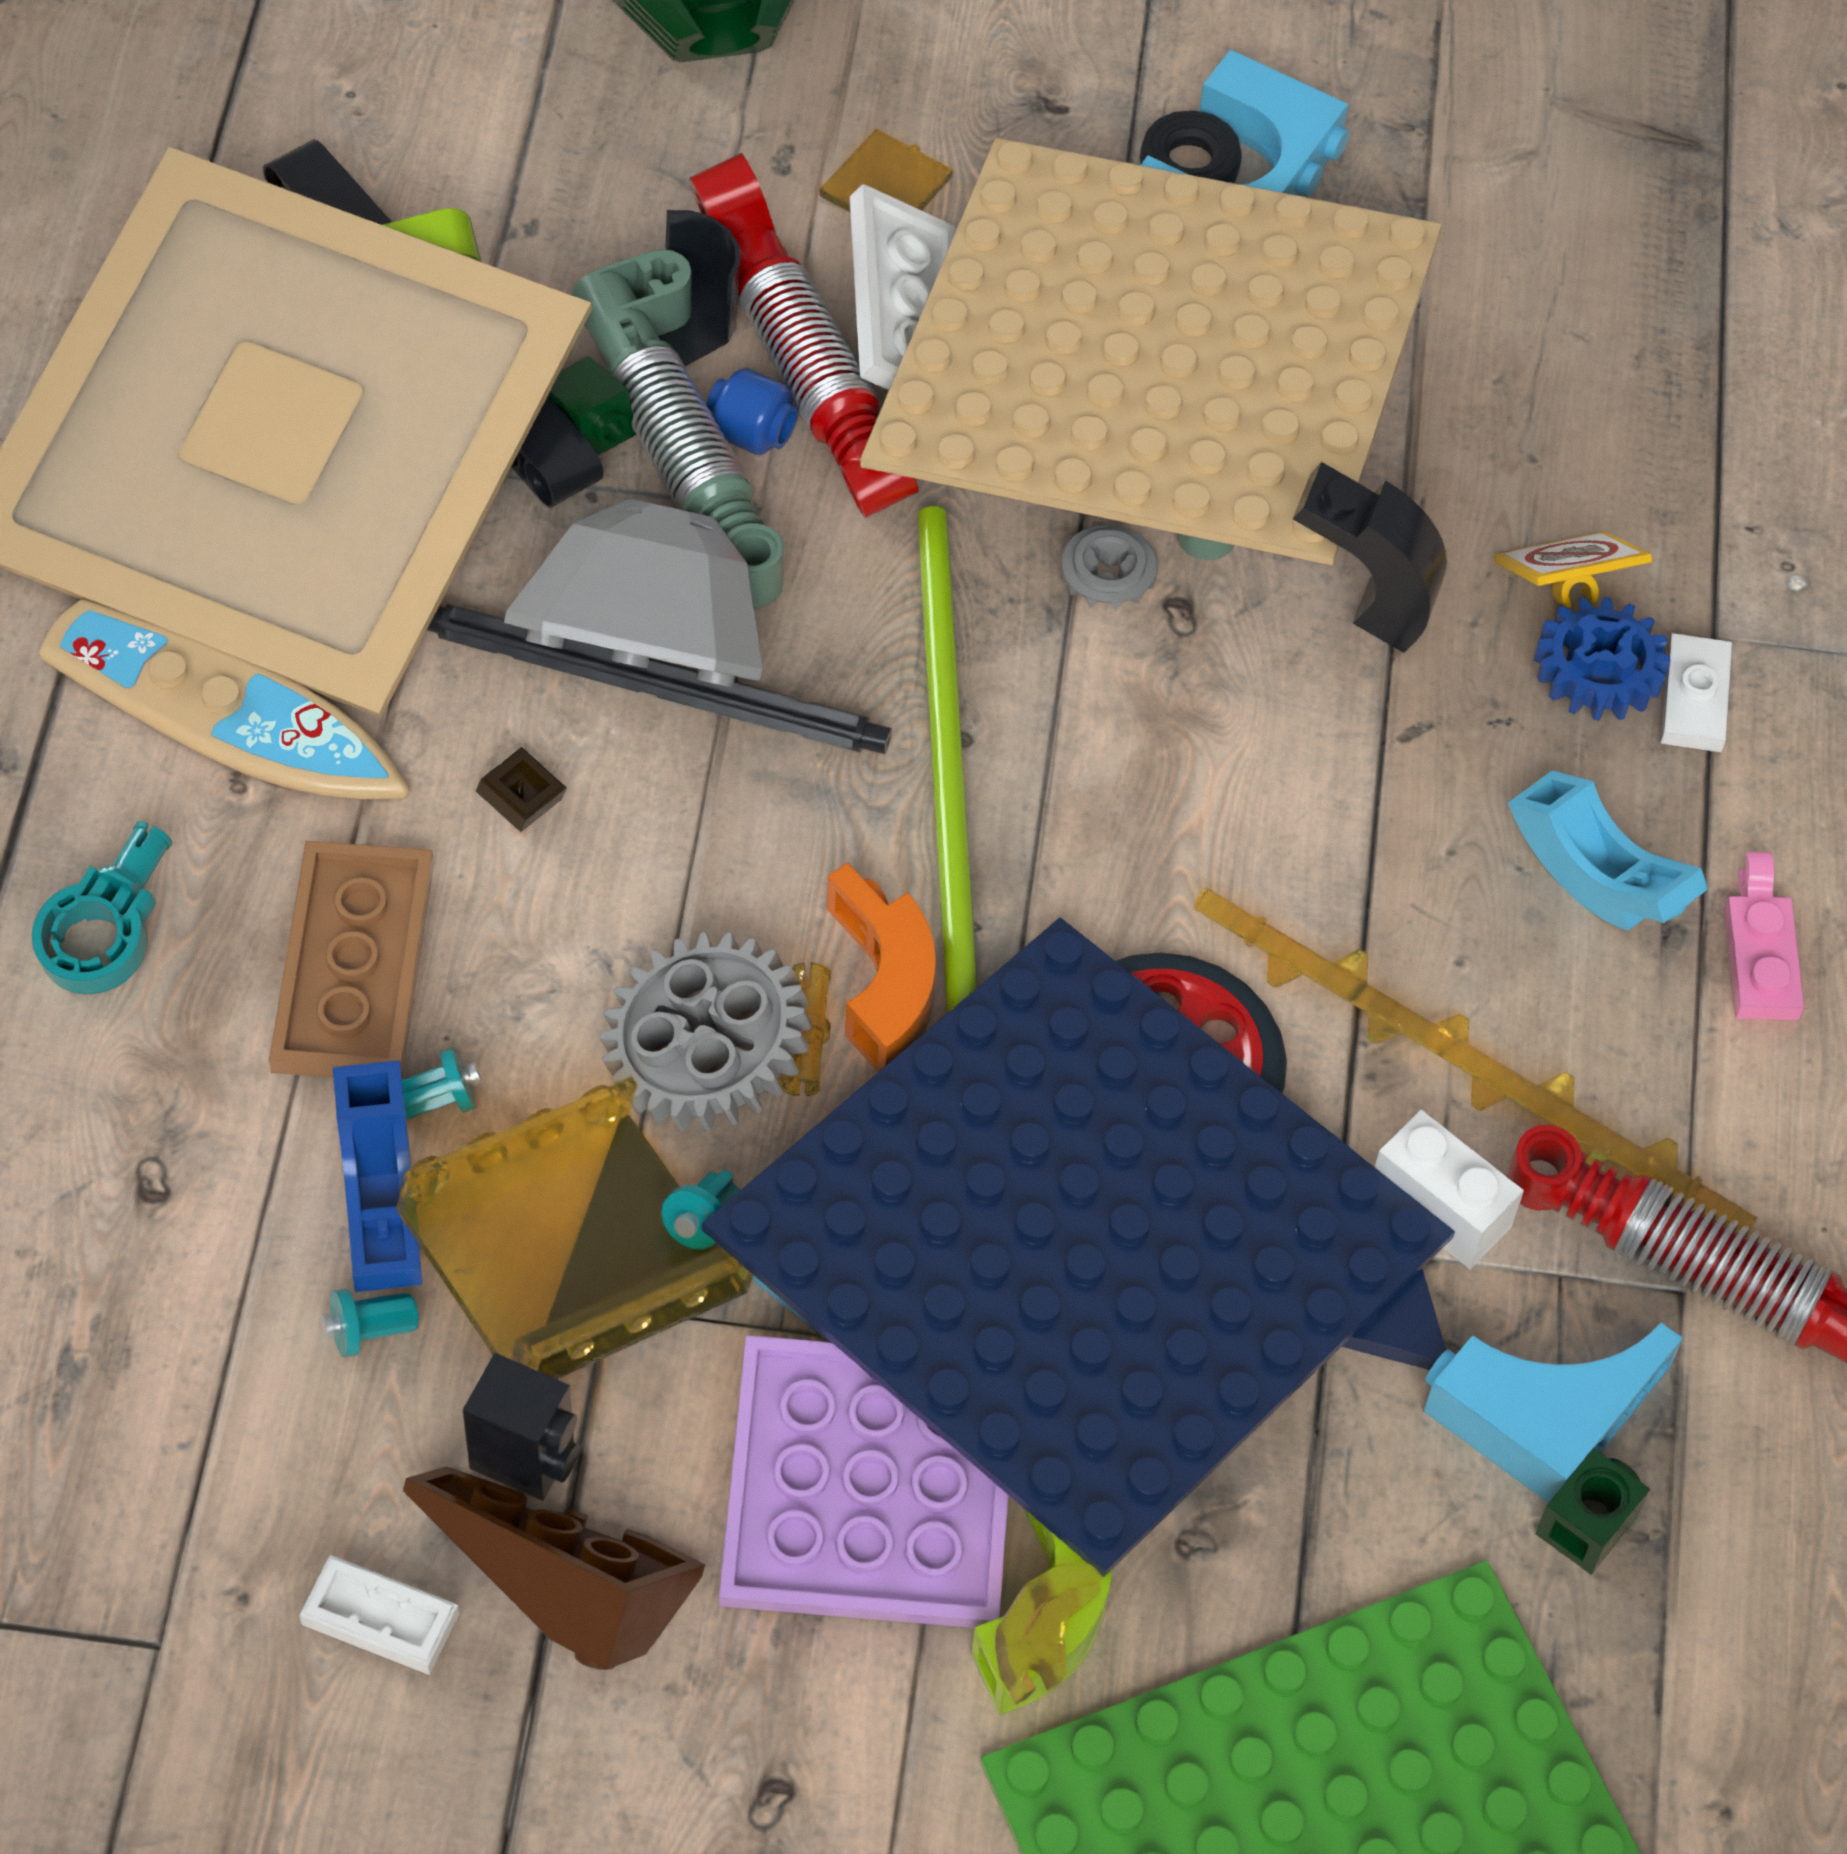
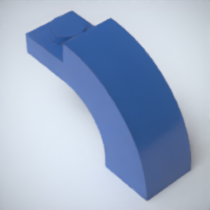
(374, 1162)

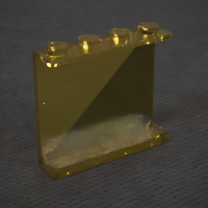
(562, 1236)

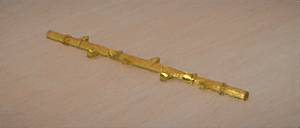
(1449, 1040)

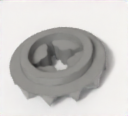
(1111, 547)

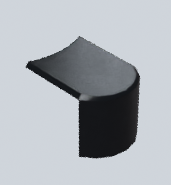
(715, 282)

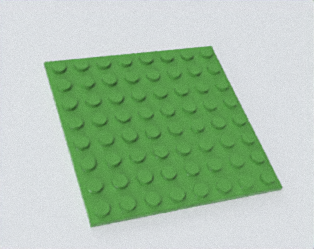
(1355, 1737)

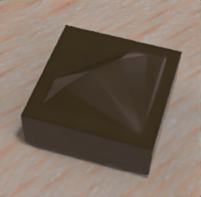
(521, 789)

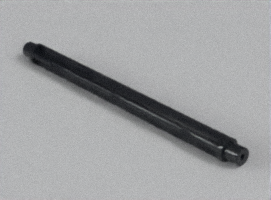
(665, 681)

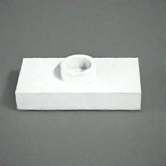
(1696, 693)
(379, 1614)

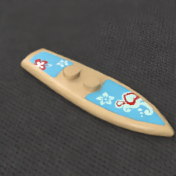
(220, 705)

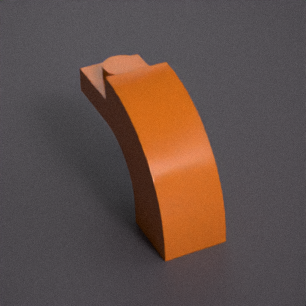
(901, 946)

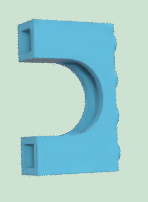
(1278, 118)

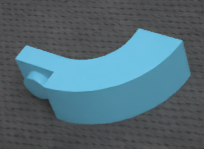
(1596, 859)

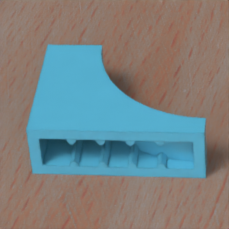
(1543, 1416)

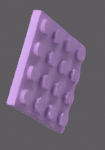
(852, 1500)

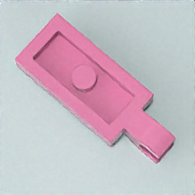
(1763, 946)

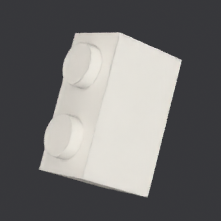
(1452, 1185)

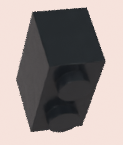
(520, 1427)

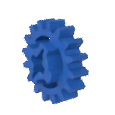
(1602, 658)

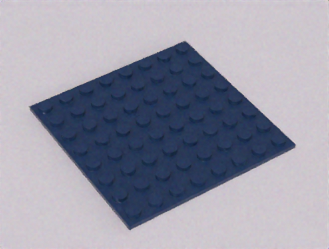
(1079, 1241)

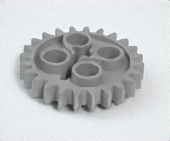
(732, 984)

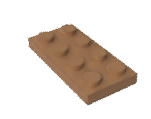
(351, 958)

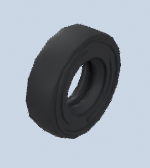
(1197, 130)

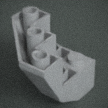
(648, 589)

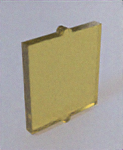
(889, 168)

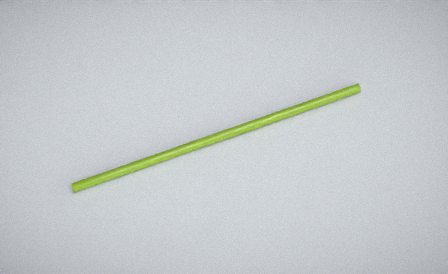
(946, 757)

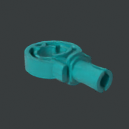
(109, 895)

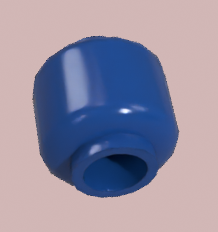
(753, 411)

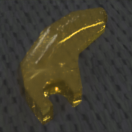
(1035, 1626)

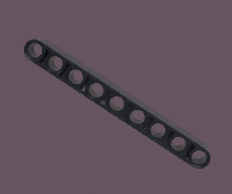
(555, 455)

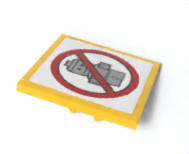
(1572, 562)

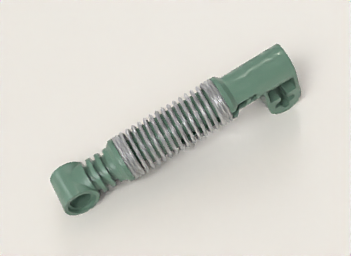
(671, 408)

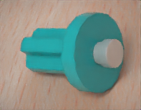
(442, 1086)
(693, 1204)
(367, 1319)

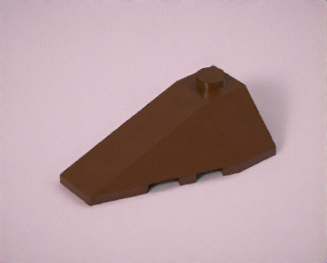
(573, 1583)

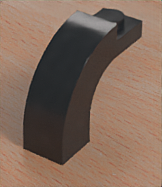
(1391, 540)

